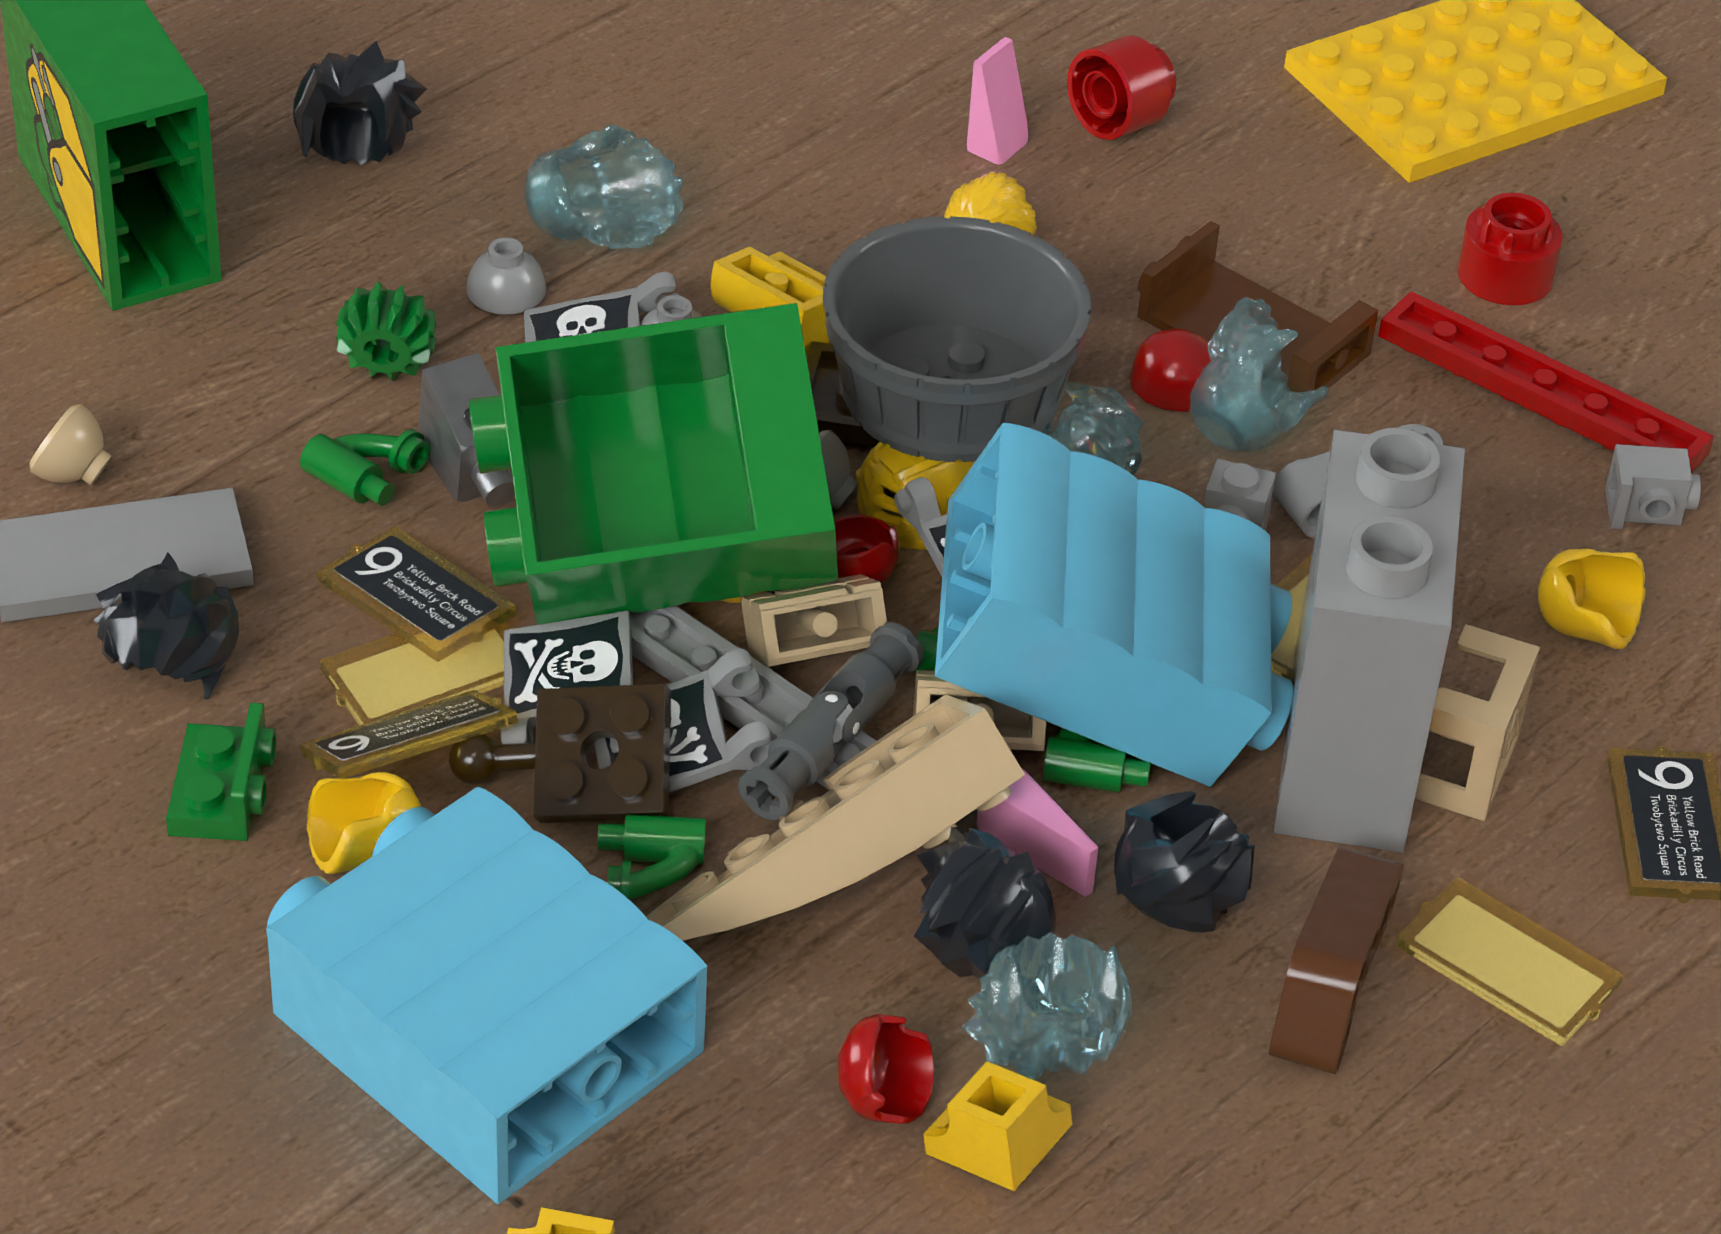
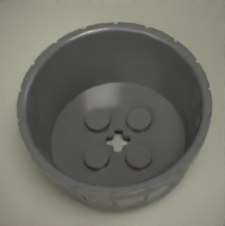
(953, 332)

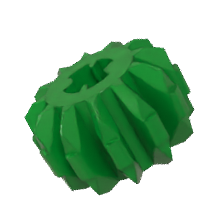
(386, 331)

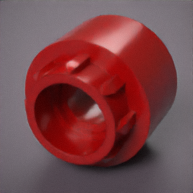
(1120, 86)
(1510, 250)

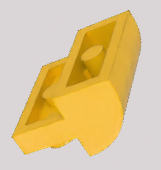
(760, 281)

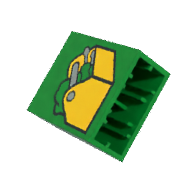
(116, 143)

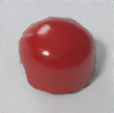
(1169, 367)
(866, 547)
(886, 1070)

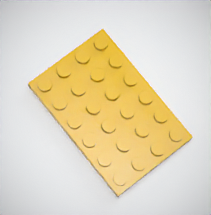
(1472, 78)

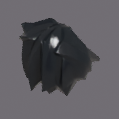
(356, 106)
(169, 623)
(1182, 862)
(980, 901)

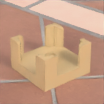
(1486, 725)

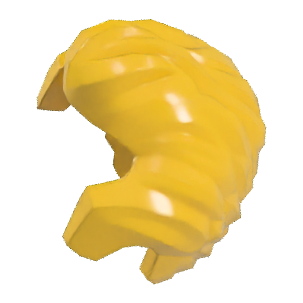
(993, 199)

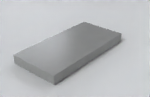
(69, 556)

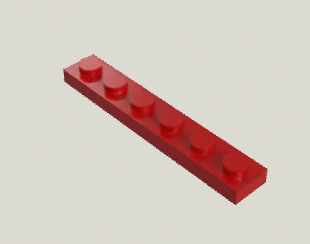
(1536, 380)

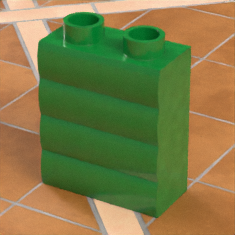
(657, 466)

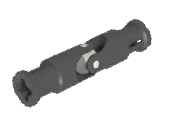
(830, 721)

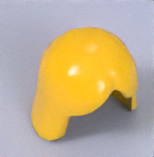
(1593, 595)
(351, 815)

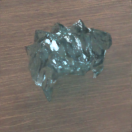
(1101, 425)
(1051, 1005)

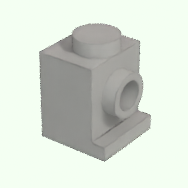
(1650, 485)
(1241, 491)

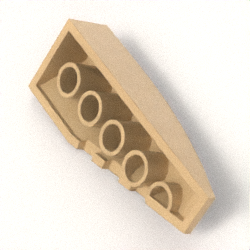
(876, 811)

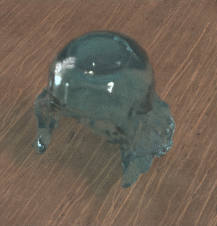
(604, 190)
(1242, 393)

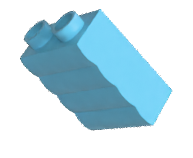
(1111, 607)
(485, 988)

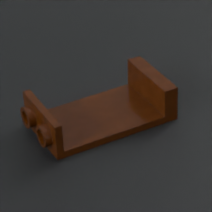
(1197, 292)

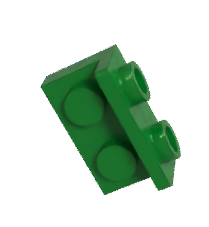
(221, 778)

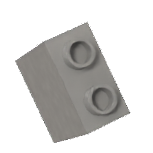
(1371, 638)

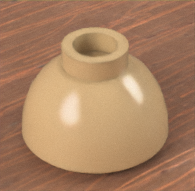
(72, 449)

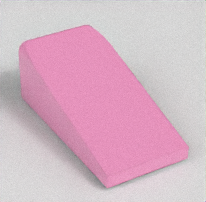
(997, 105)
(1038, 825)

